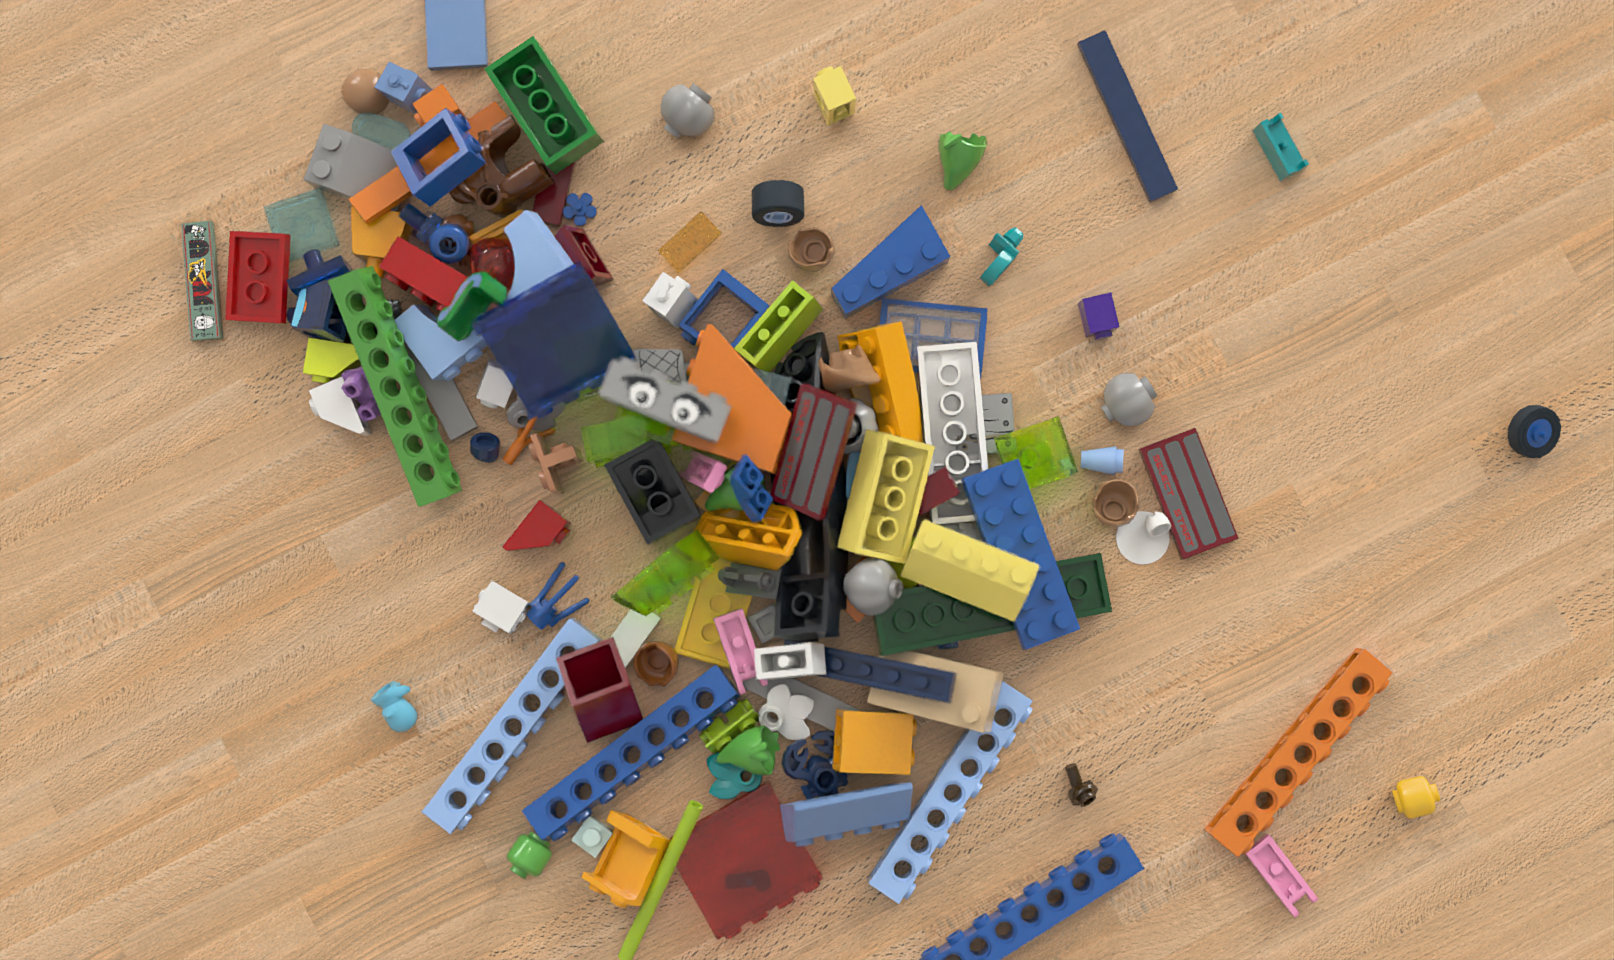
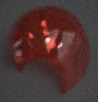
(494, 257)

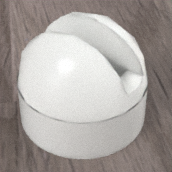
(1157, 525)

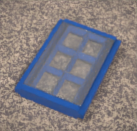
(936, 325)

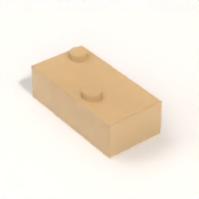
(972, 700)

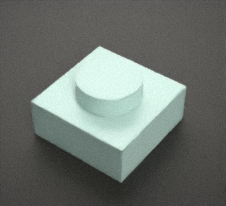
(592, 836)

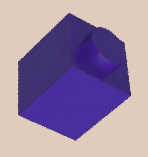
(1098, 316)

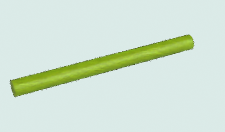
(660, 880)

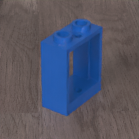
(449, 174)
(734, 287)

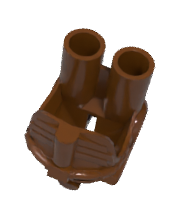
(492, 184)

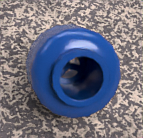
(448, 253)

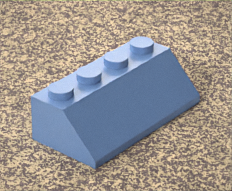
(846, 812)

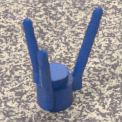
(544, 611)

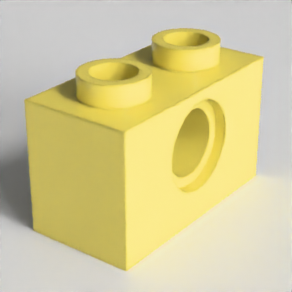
(833, 94)

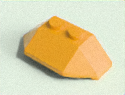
(752, 543)

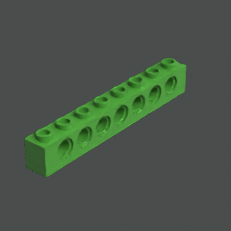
(382, 378)

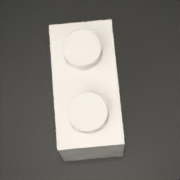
(790, 661)

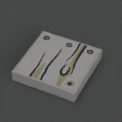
(997, 421)

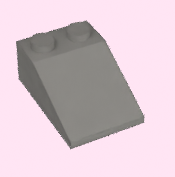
(347, 163)

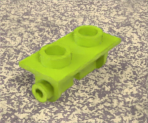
(740, 719)

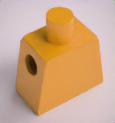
(374, 240)

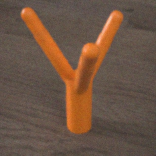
(522, 440)

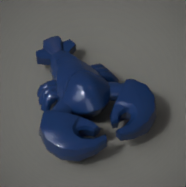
(818, 771)

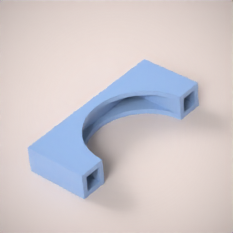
(536, 259)

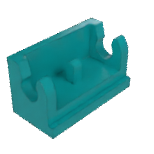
(1279, 147)

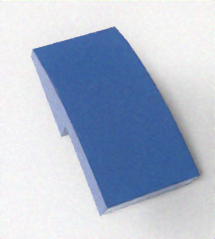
(748, 490)

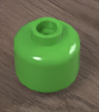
(529, 855)

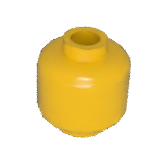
(1415, 797)

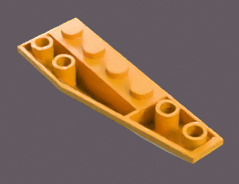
(895, 394)

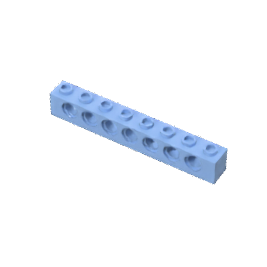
(442, 806)
(902, 886)

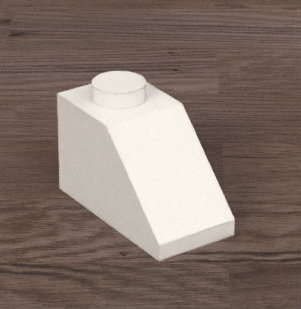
(334, 406)

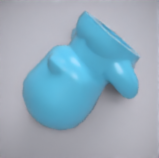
(396, 710)

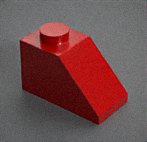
(539, 529)

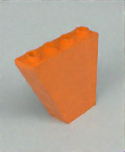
(756, 416)

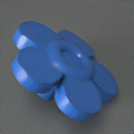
(579, 208)

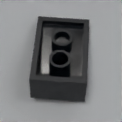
(653, 491)

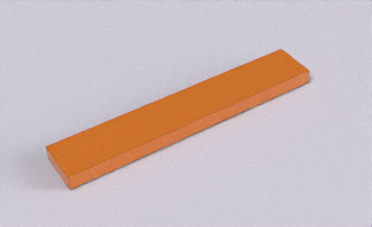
(392, 188)

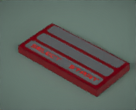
(813, 451)
(1188, 493)

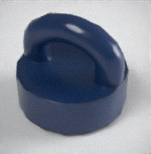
(485, 447)

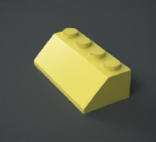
(885, 496)
(969, 570)

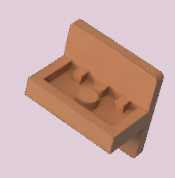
(559, 458)

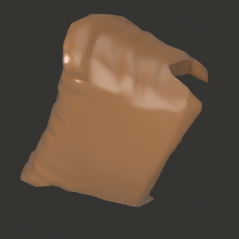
(847, 370)

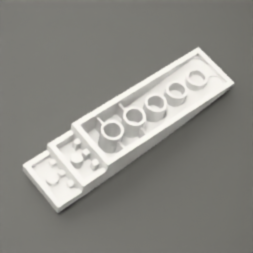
(949, 409)

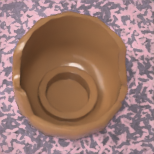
(361, 94)
(811, 249)
(1115, 503)

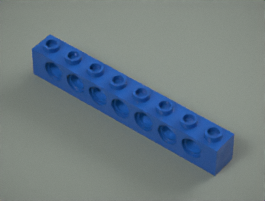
(543, 810)
(1124, 866)

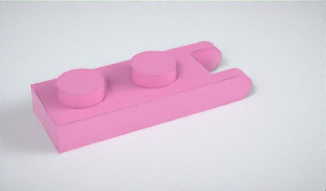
(704, 472)
(738, 646)
(1279, 873)

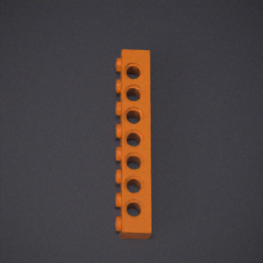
(1281, 755)

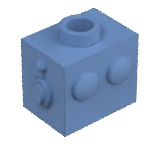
(402, 86)

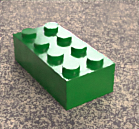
(544, 105)

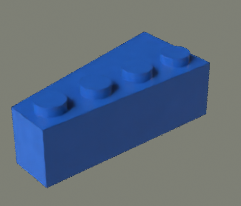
(896, 262)

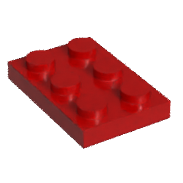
(257, 277)

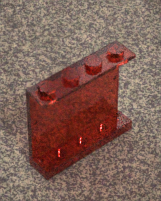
(743, 864)

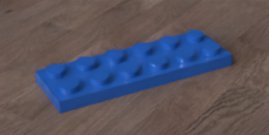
(1012, 524)

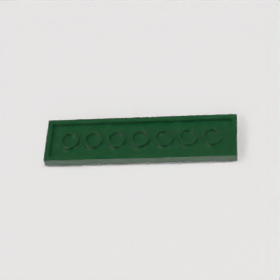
(932, 618)

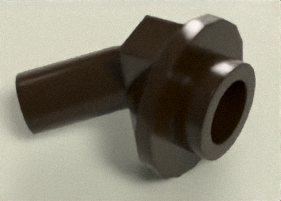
(1082, 792)

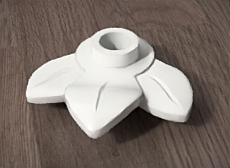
(790, 712)

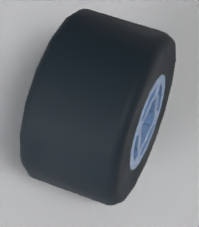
(777, 203)

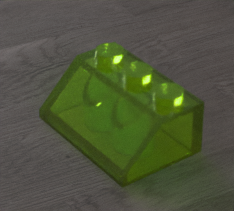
(668, 576)

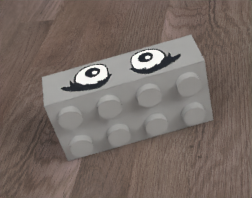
(664, 401)

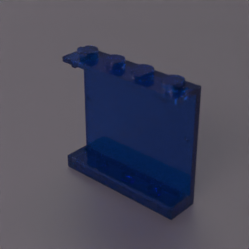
(554, 339)

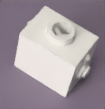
(670, 299)
(500, 608)

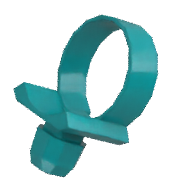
(1007, 251)

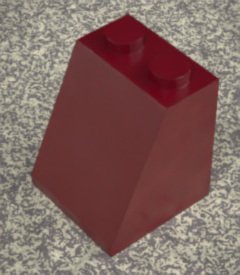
(599, 689)

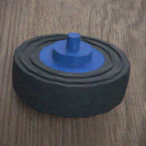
(1534, 431)

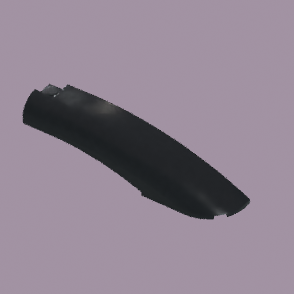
(814, 574)

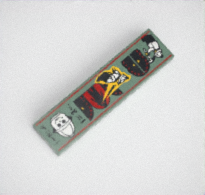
(202, 281)

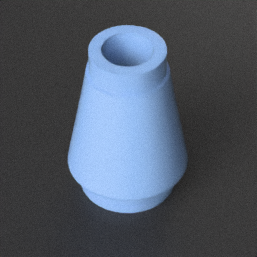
(1103, 460)

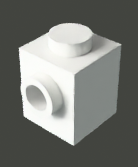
(494, 386)

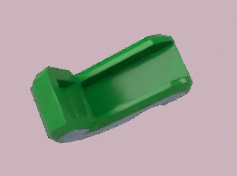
(469, 302)

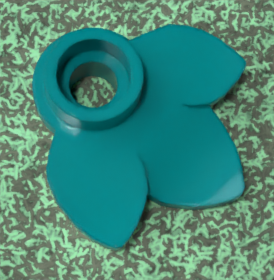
(729, 779)

